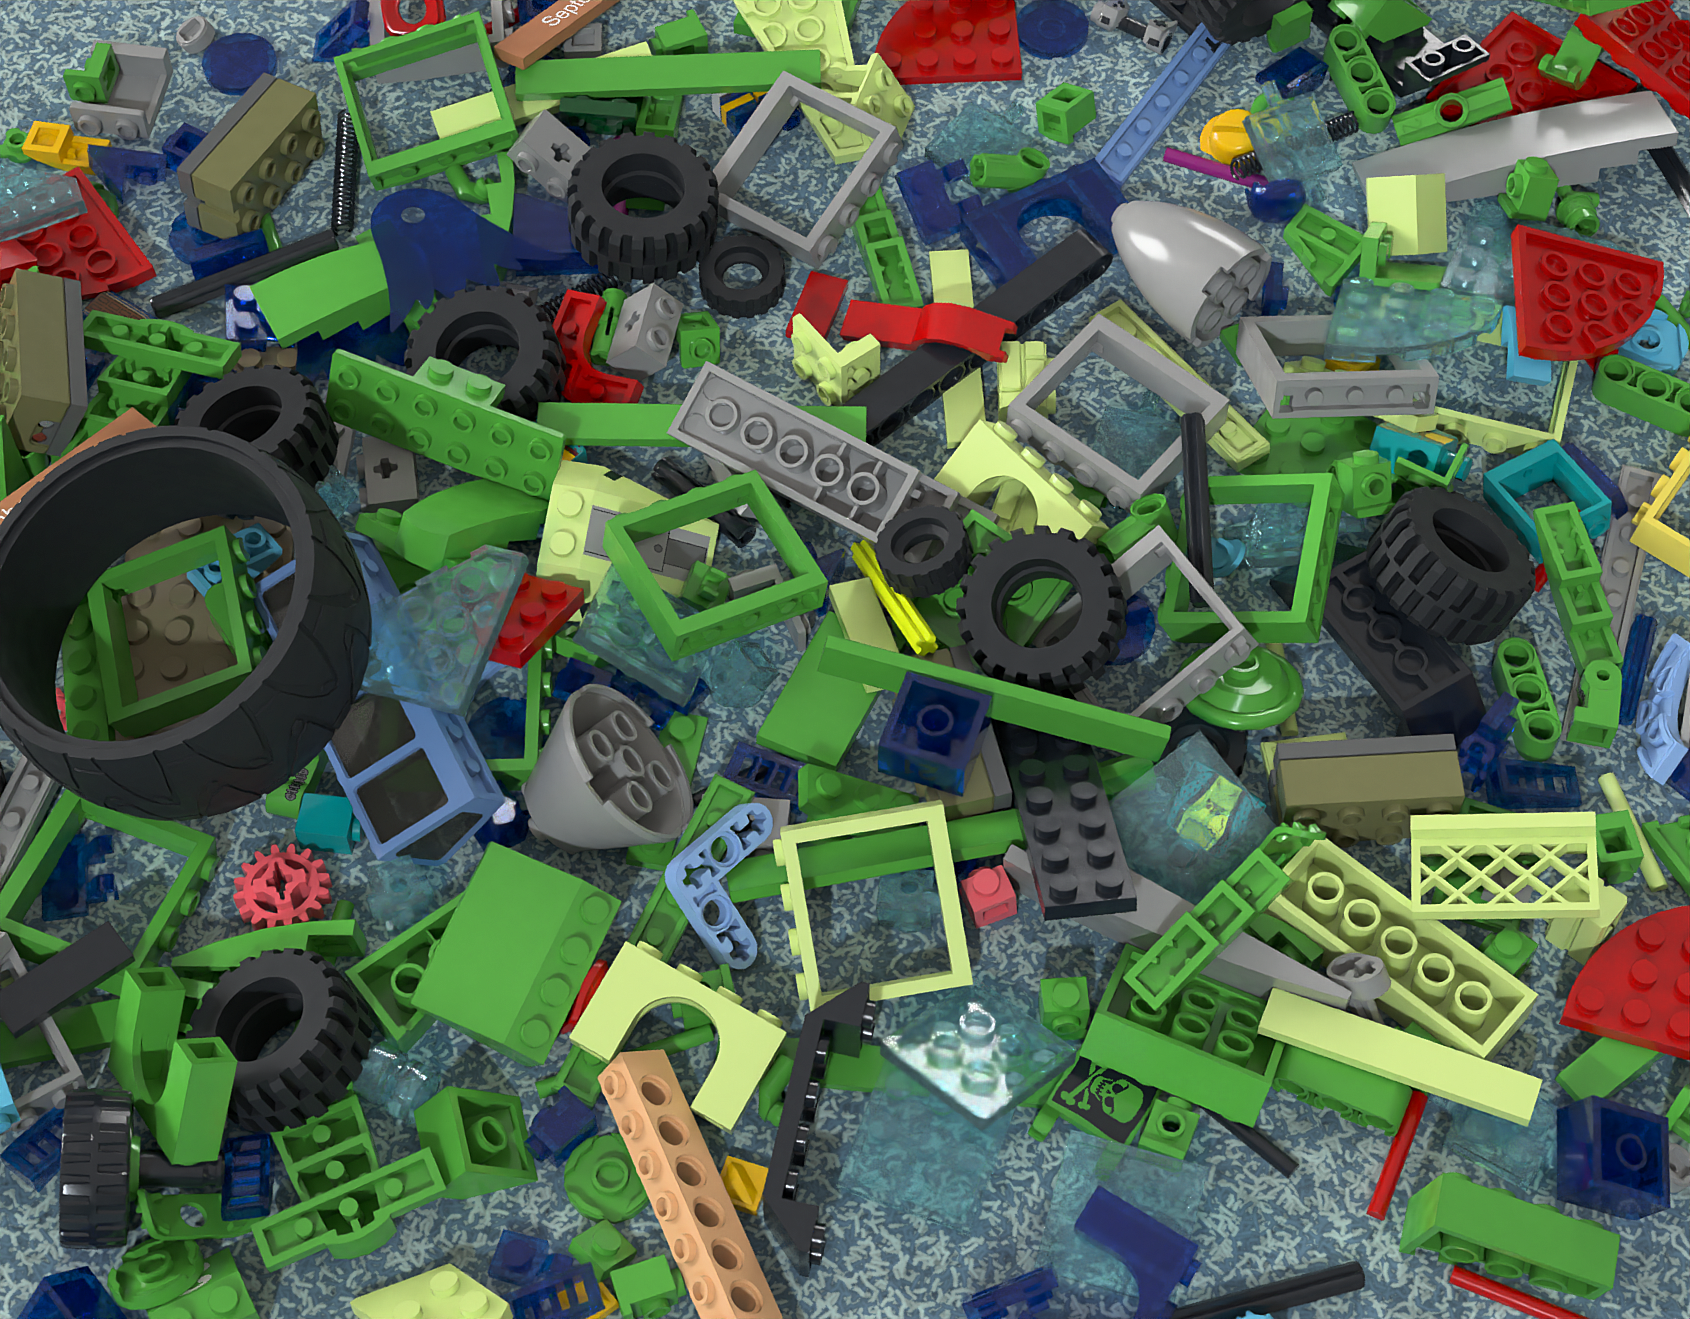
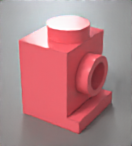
(984, 891)

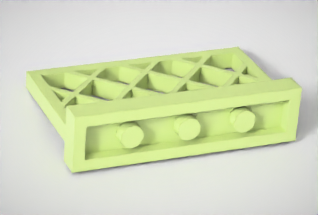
(1503, 839)

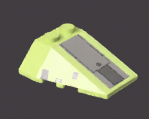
(575, 526)

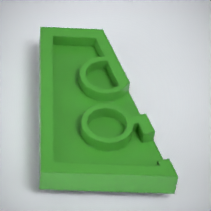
(834, 794)

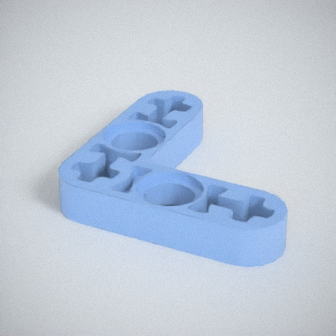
(706, 886)

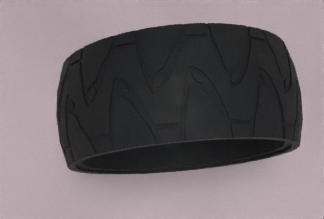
(278, 716)

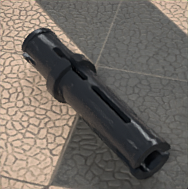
(679, 483)

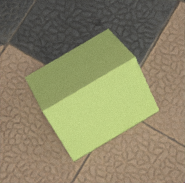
(1413, 209)

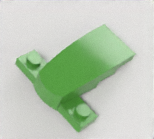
(330, 294)
(150, 367)
(456, 522)
(342, 1188)

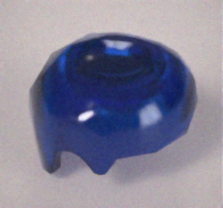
(1276, 200)

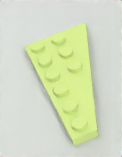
(811, 26)

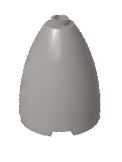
(1189, 266)

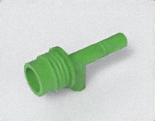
(1578, 210)

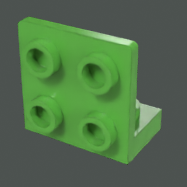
(1375, 252)

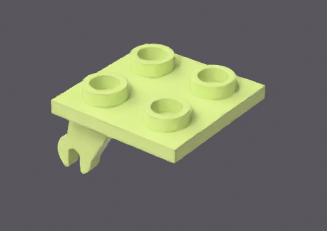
(878, 91)

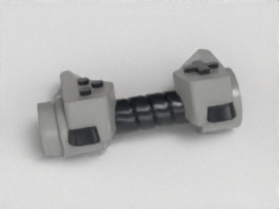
(1114, 15)

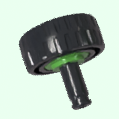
(106, 1167)

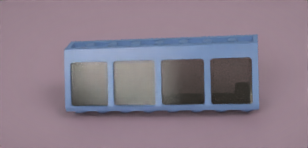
(403, 766)

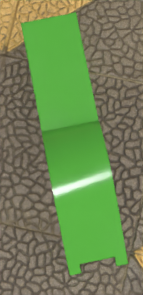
(1572, 62)

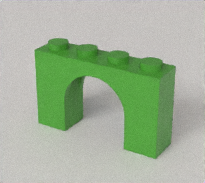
(175, 1083)

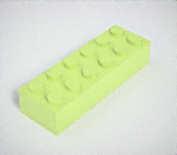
(1432, 970)

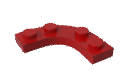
(575, 329)

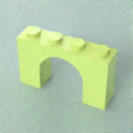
(993, 457)
(643, 982)

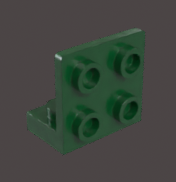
(603, 115)

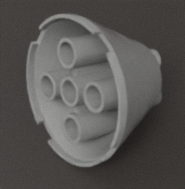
(606, 778)

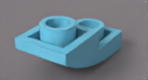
(1521, 368)
(256, 542)

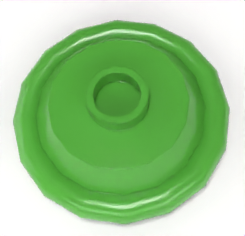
(1250, 695)

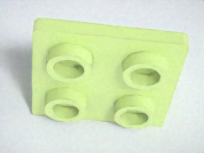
(835, 374)

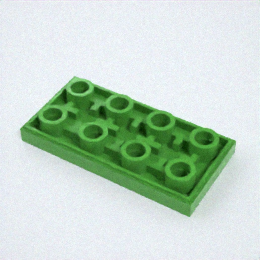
(817, 711)

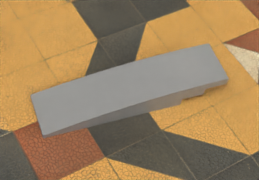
(1570, 137)
(809, 459)
(1243, 964)

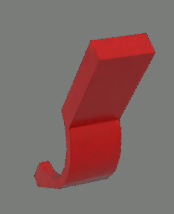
(937, 322)

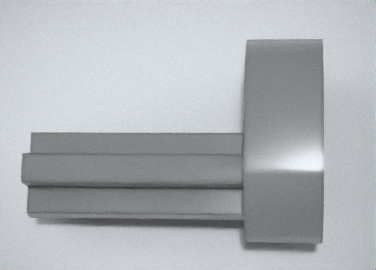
(1366, 980)

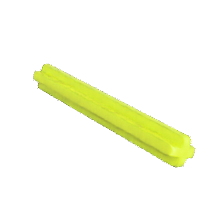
(899, 606)

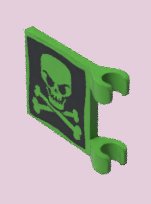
(1096, 1102)

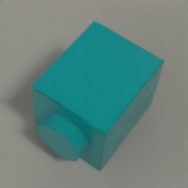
(327, 824)

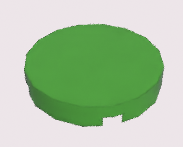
(613, 1194)
(155, 1273)

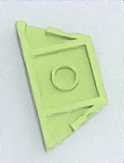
(433, 1295)

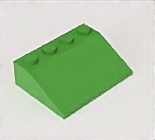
(515, 954)
(1194, 1046)

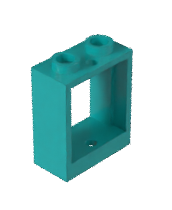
(1533, 470)

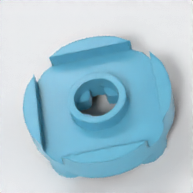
(1669, 340)

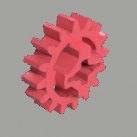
(303, 881)

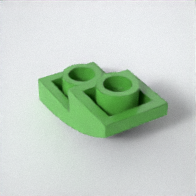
(1286, 940)

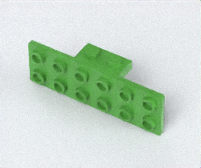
(446, 418)

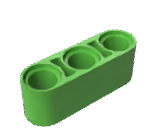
(1359, 63)
(1643, 393)
(1530, 684)
(1343, 1088)

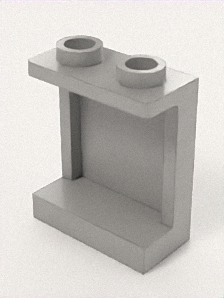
(135, 96)

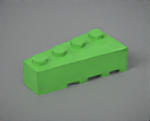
(392, 974)
(1510, 1236)

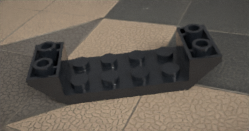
(1412, 59)
(1404, 664)
(833, 1027)

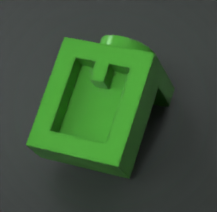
(97, 79)
(698, 339)

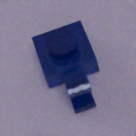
(524, 1259)

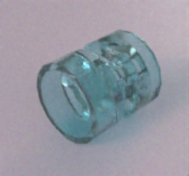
(396, 1082)

